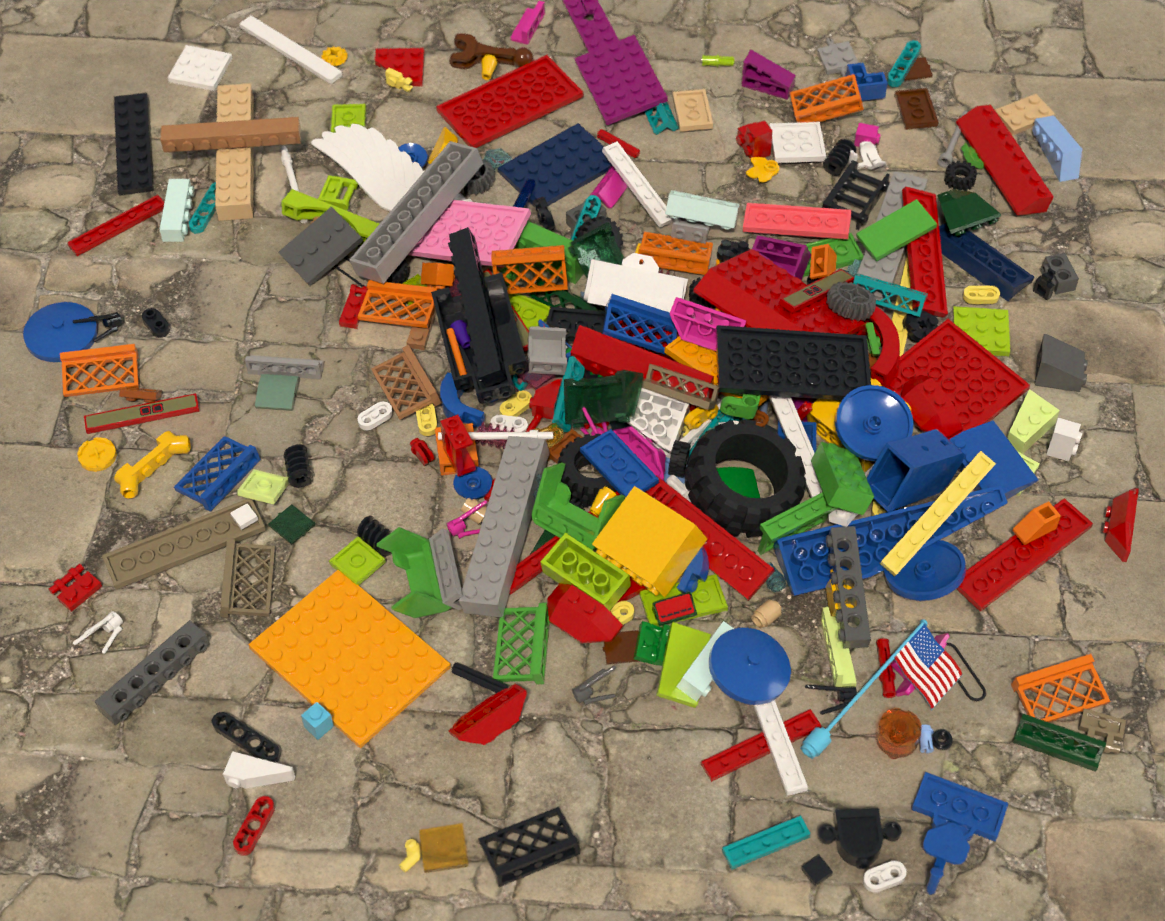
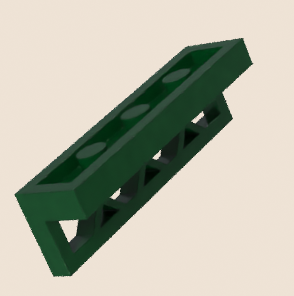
(567, 295)
(1058, 743)

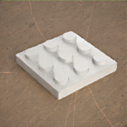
(200, 68)
(797, 142)

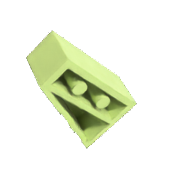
(1032, 422)

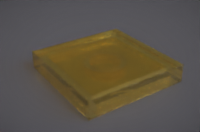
(443, 848)

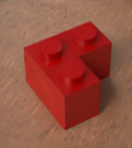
(755, 139)

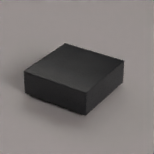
(817, 870)

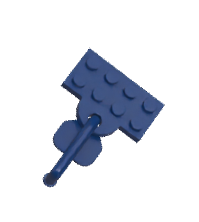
(956, 817)

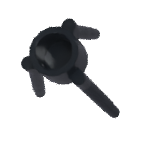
(110, 320)
(844, 694)

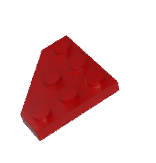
(404, 60)

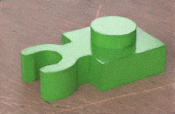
(971, 156)

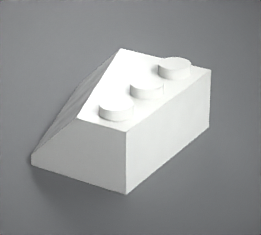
(660, 418)

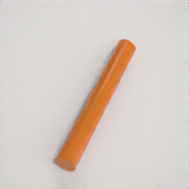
(456, 351)

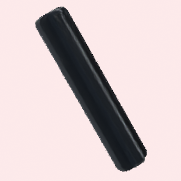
(478, 677)

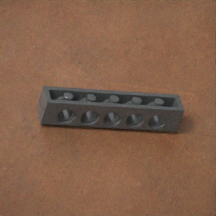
(850, 636)
(140, 675)

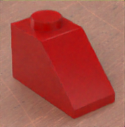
(545, 399)

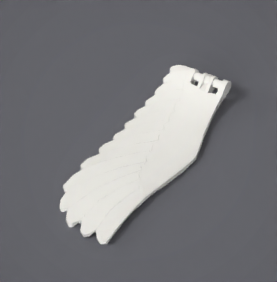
(373, 163)

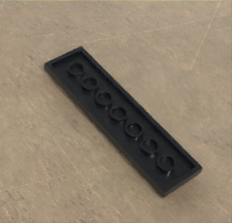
(133, 144)

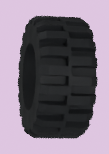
(581, 487)

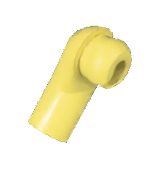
(413, 855)

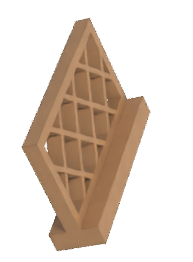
(423, 389)

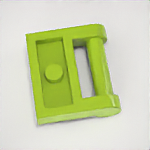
(333, 188)

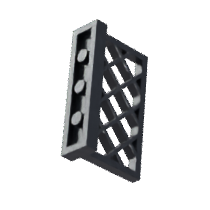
(535, 859)

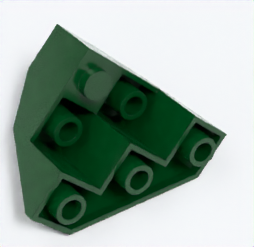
(966, 210)

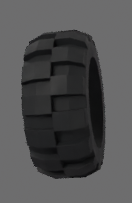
(755, 445)

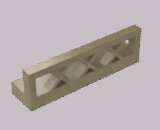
(679, 394)

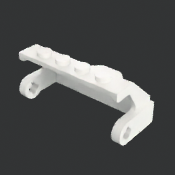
(633, 282)

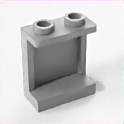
(690, 230)
(547, 350)

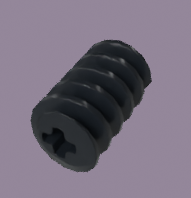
(838, 157)
(297, 465)
(372, 533)

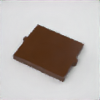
(919, 70)
(621, 648)

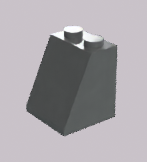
(1060, 365)

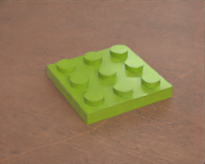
(986, 327)

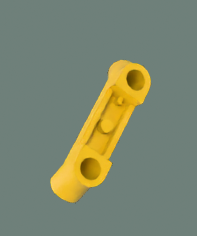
(130, 476)

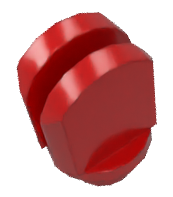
(422, 451)

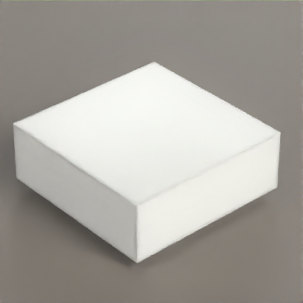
(244, 516)

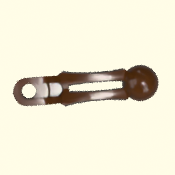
(475, 52)

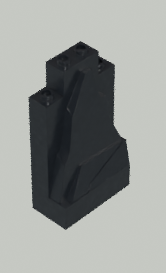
(450, 310)

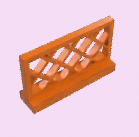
(828, 109)
(531, 256)
(677, 260)
(401, 293)
(99, 358)
(1055, 673)

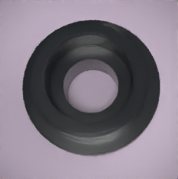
(942, 734)

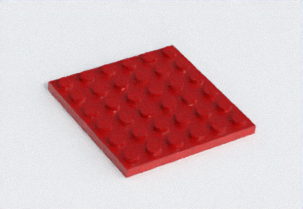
(965, 372)

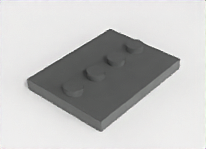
(320, 246)

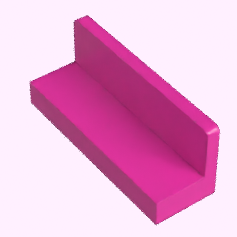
(528, 24)
(610, 188)

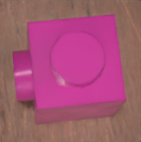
(867, 133)

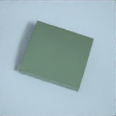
(276, 392)

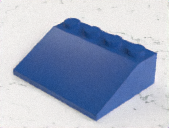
(1010, 467)

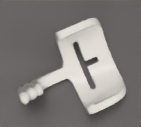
(869, 149)

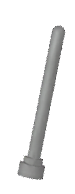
(946, 157)

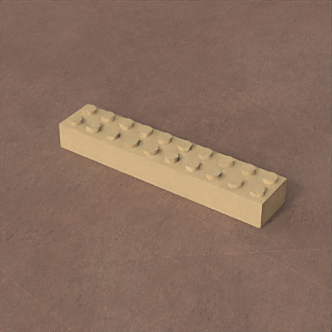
(235, 165)

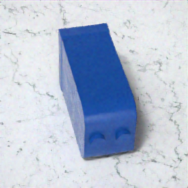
(914, 469)

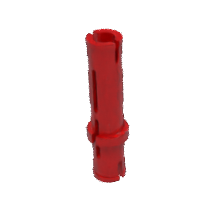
(887, 676)

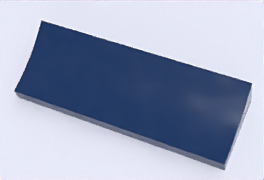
(984, 262)

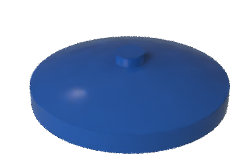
(53, 331)
(870, 419)
(929, 573)
(749, 666)

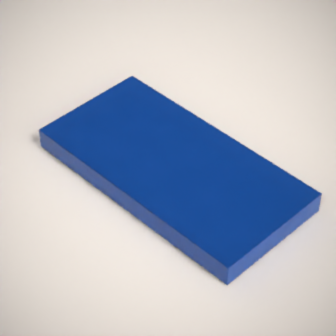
(618, 464)

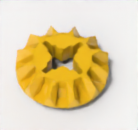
(332, 59)

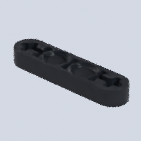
(244, 740)

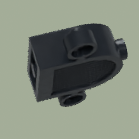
(858, 835)

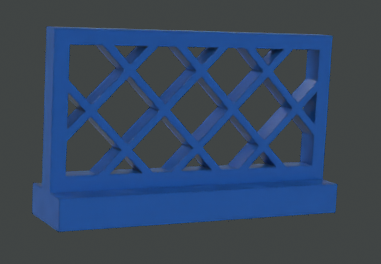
(643, 314)
(227, 478)

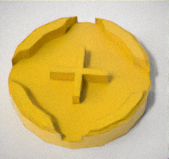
(97, 454)

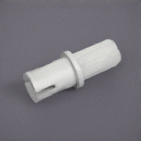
(677, 485)

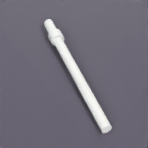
(287, 162)
(504, 435)

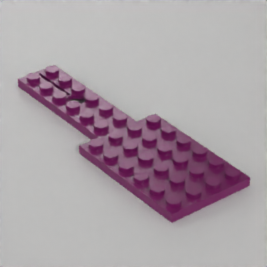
(613, 68)

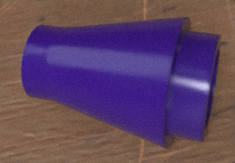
(461, 333)

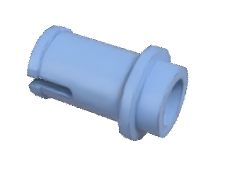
(926, 739)

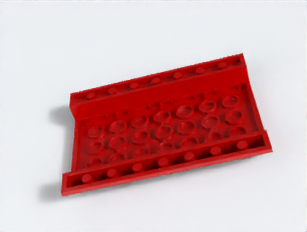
(751, 290)

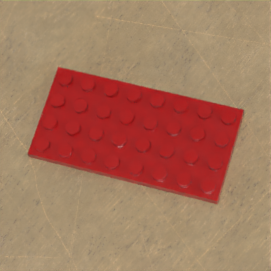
(509, 101)

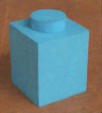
(317, 720)

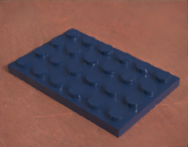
(558, 165)

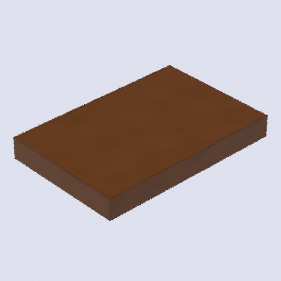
(916, 108)

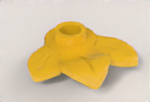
(763, 169)

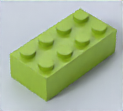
(580, 566)

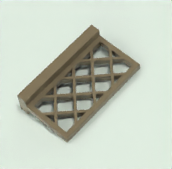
(230, 581)

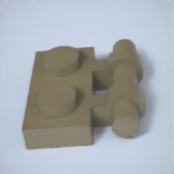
(1104, 726)

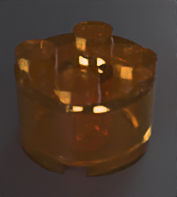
(898, 733)

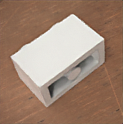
(1064, 439)

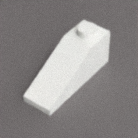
(254, 772)

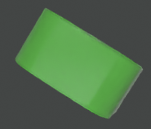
(740, 407)

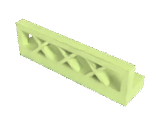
(839, 658)

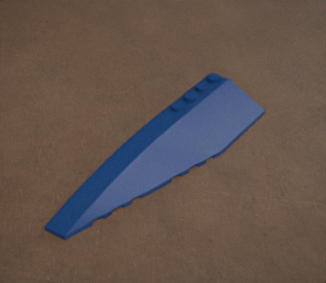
(805, 554)

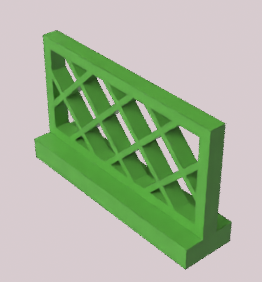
(794, 521)
(539, 647)

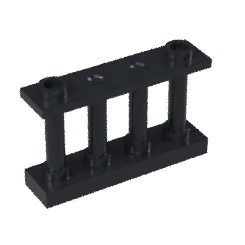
(845, 183)

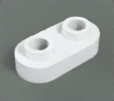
(374, 416)
(510, 421)
(883, 877)

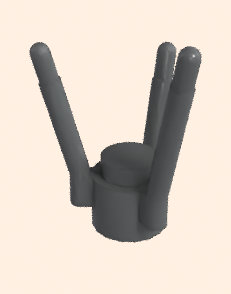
(583, 691)

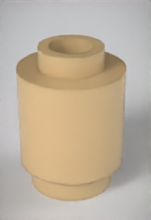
(478, 515)
(766, 613)

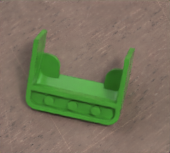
(558, 516)
(415, 556)

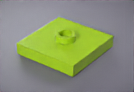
(357, 561)

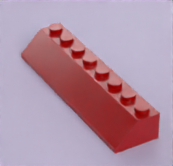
(1005, 161)
(608, 355)

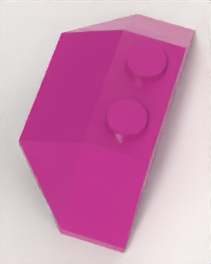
(698, 323)
(644, 449)

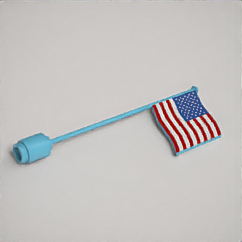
(922, 663)

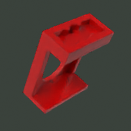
(456, 445)

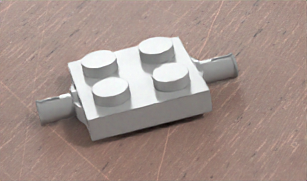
(836, 57)

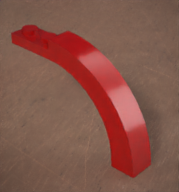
(888, 362)

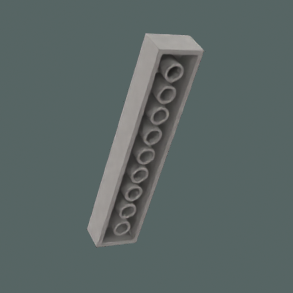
(416, 212)
(888, 267)
(504, 527)

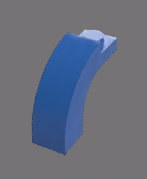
(452, 405)
(695, 571)

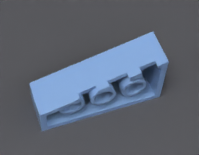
(1059, 147)

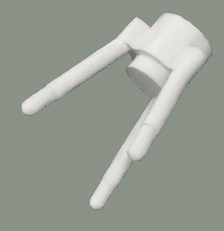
(109, 623)

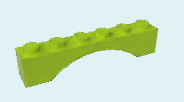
(302, 206)

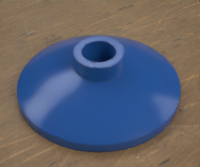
(416, 153)
(479, 479)

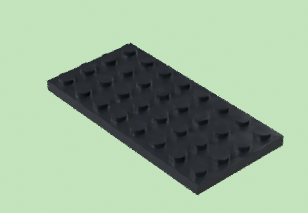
(790, 362)

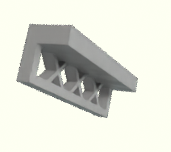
(284, 366)
(446, 569)

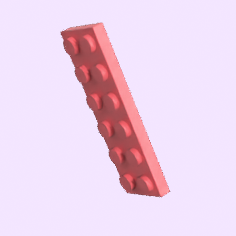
(797, 220)

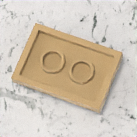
(692, 110)
(1022, 113)

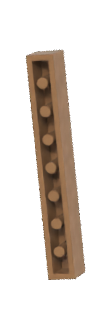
(230, 134)

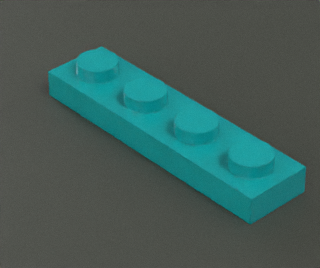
(766, 842)

